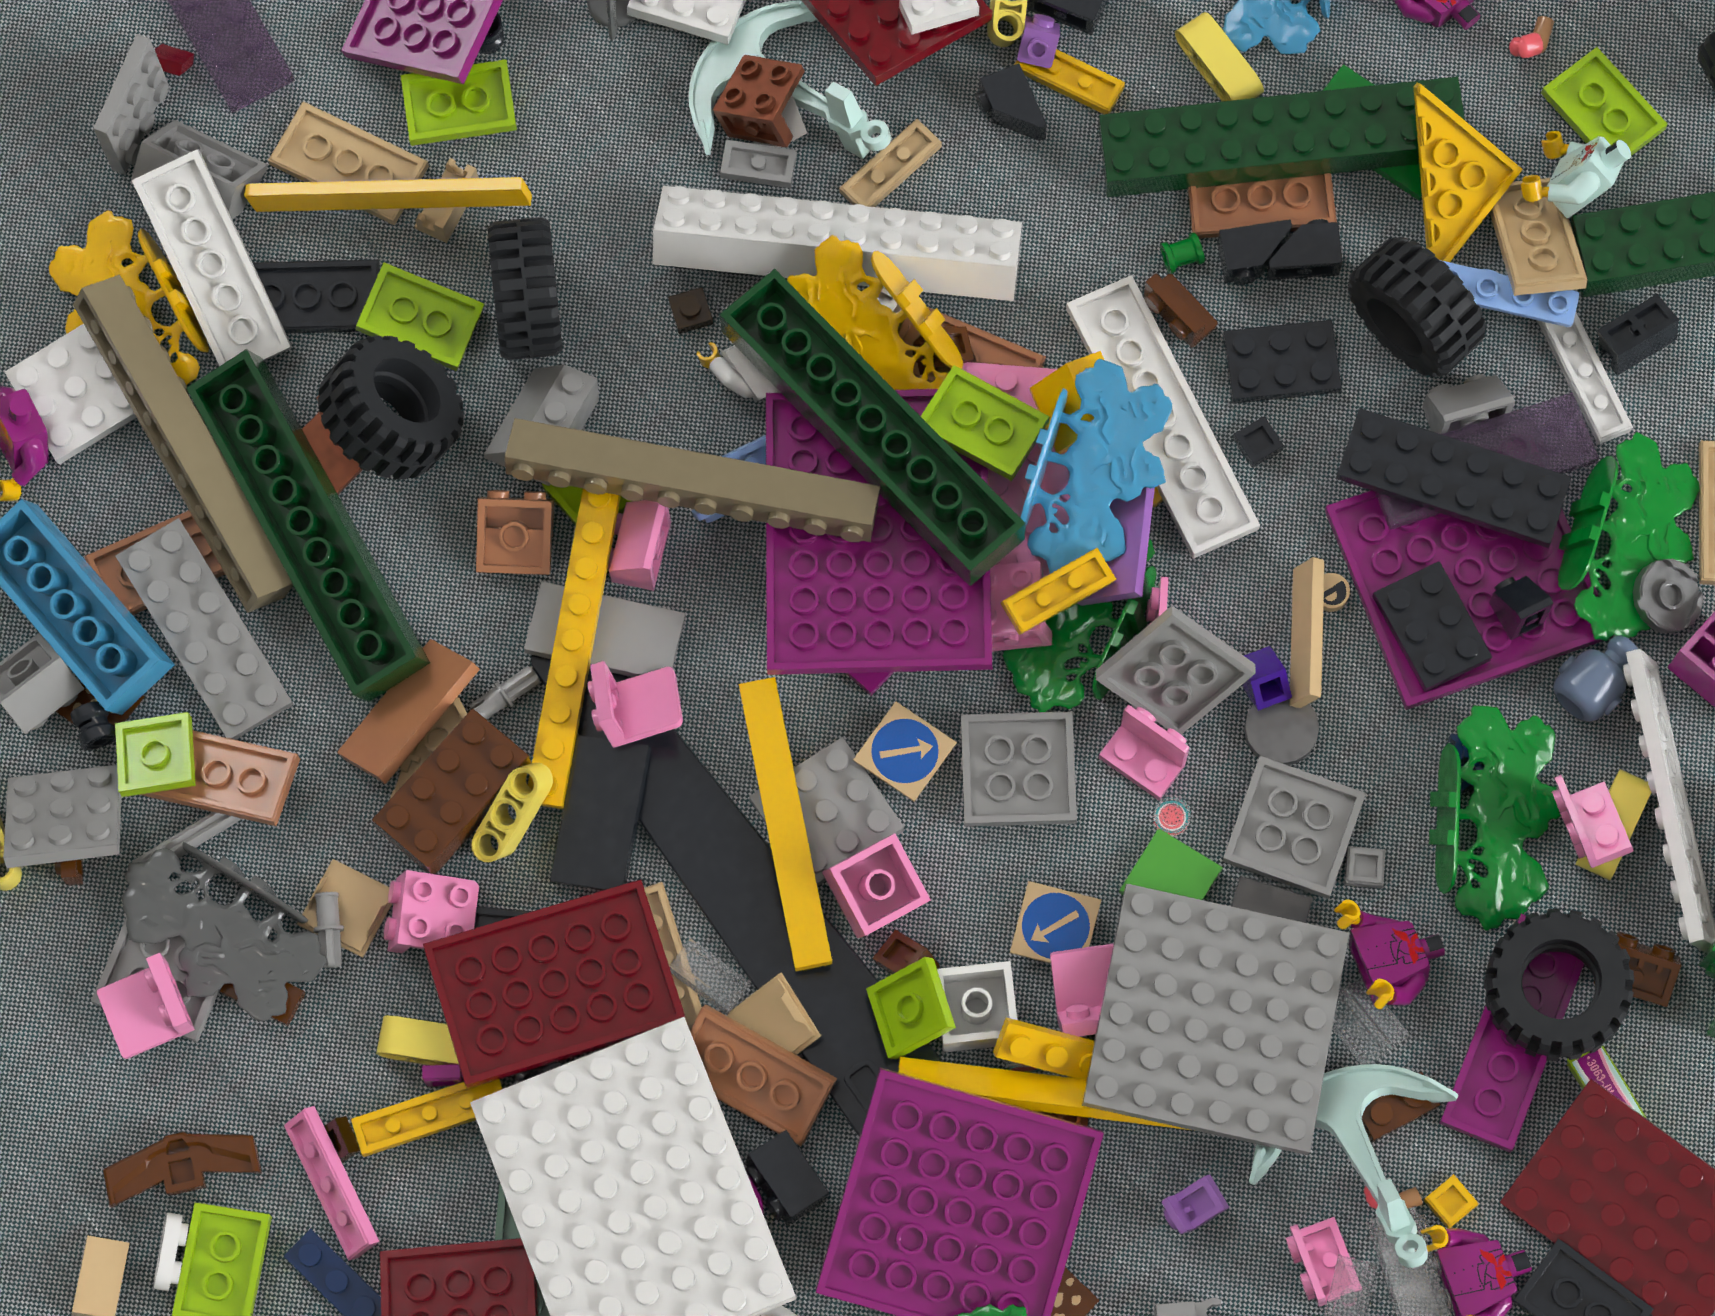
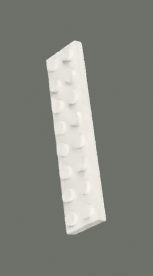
(1199, 480)
(1673, 810)

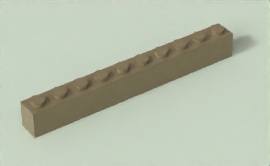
(182, 441)
(692, 480)

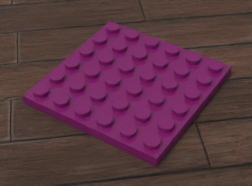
(1475, 564)
(956, 1203)

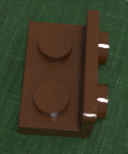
(1653, 969)

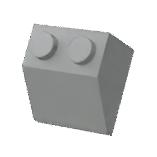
(1466, 403)
(35, 684)

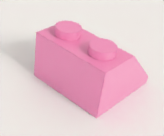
(639, 544)

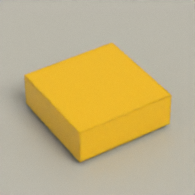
(1451, 1201)

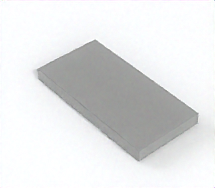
(628, 636)

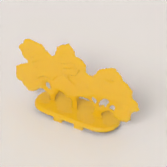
(102, 258)
(870, 325)

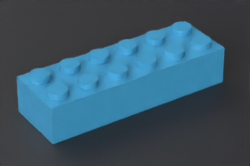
(76, 610)

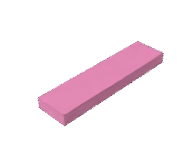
(331, 1183)

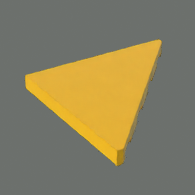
(1458, 173)

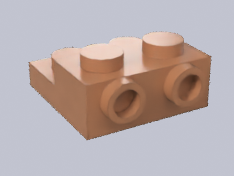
(514, 533)

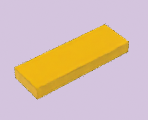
(1077, 81)
(1058, 591)

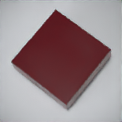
(174, 60)

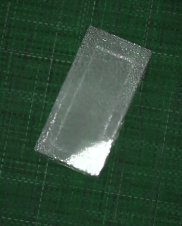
(709, 976)

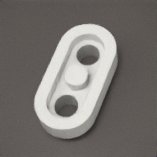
(173, 1235)

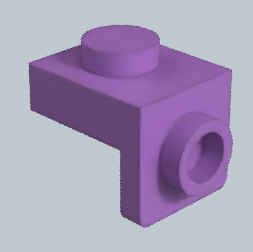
(1039, 41)
(1194, 1205)

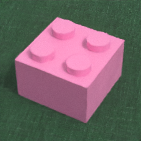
(876, 886)

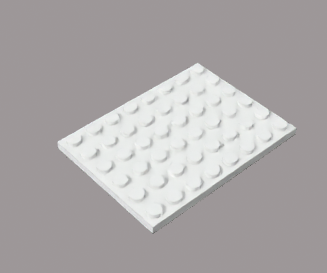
(632, 1186)

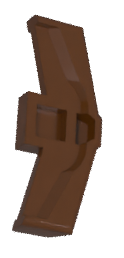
(180, 1164)

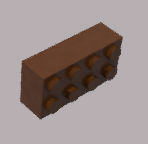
(450, 792)

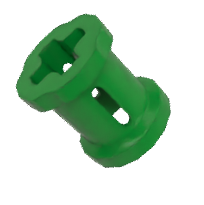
(1182, 253)

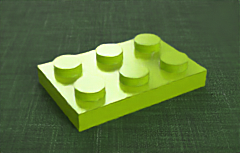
(1603, 103)
(452, 111)
(420, 313)
(984, 422)
(222, 1262)

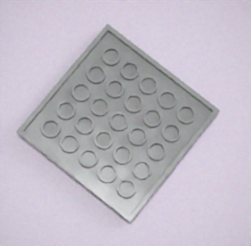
(1216, 1019)

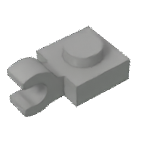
(1186, 1308)

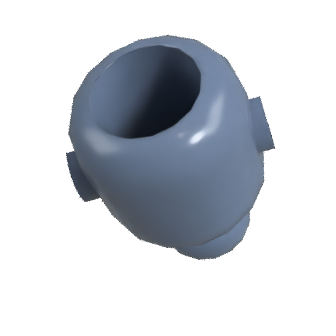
(1594, 680)

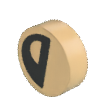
(1335, 592)

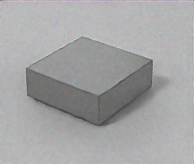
(1365, 867)

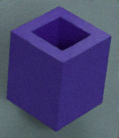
(1270, 682)

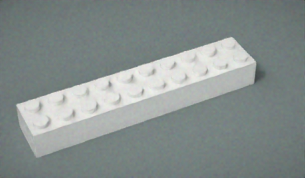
(777, 233)

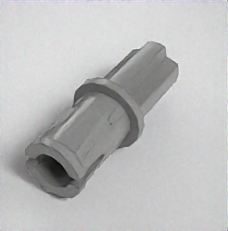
(505, 693)
(329, 928)

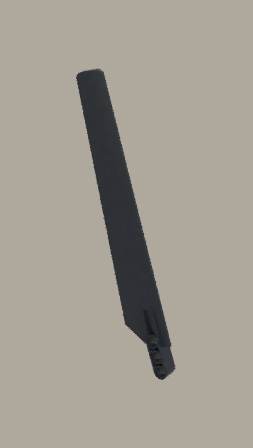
(737, 889)

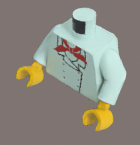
(1580, 175)

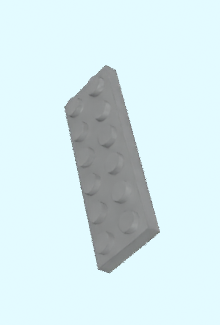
(204, 630)

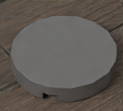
(1667, 596)
(1282, 732)

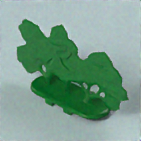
(1639, 532)
(1041, 669)
(1506, 809)

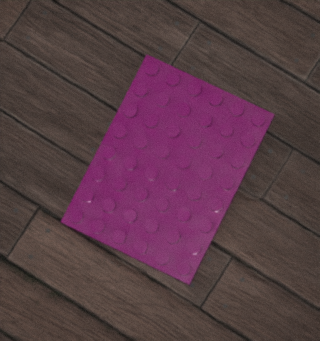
(863, 601)

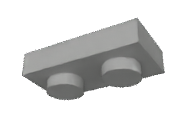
(758, 163)

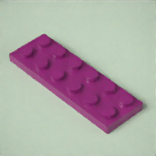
(1499, 1078)

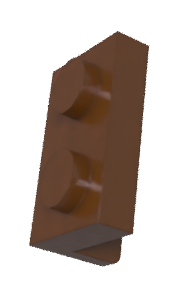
(1178, 308)

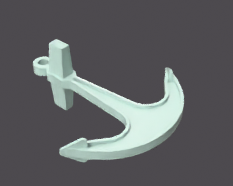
(750, 33)
(1340, 1111)

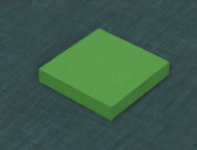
(1173, 868)

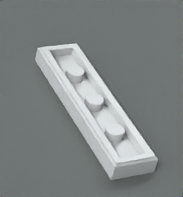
(1587, 380)

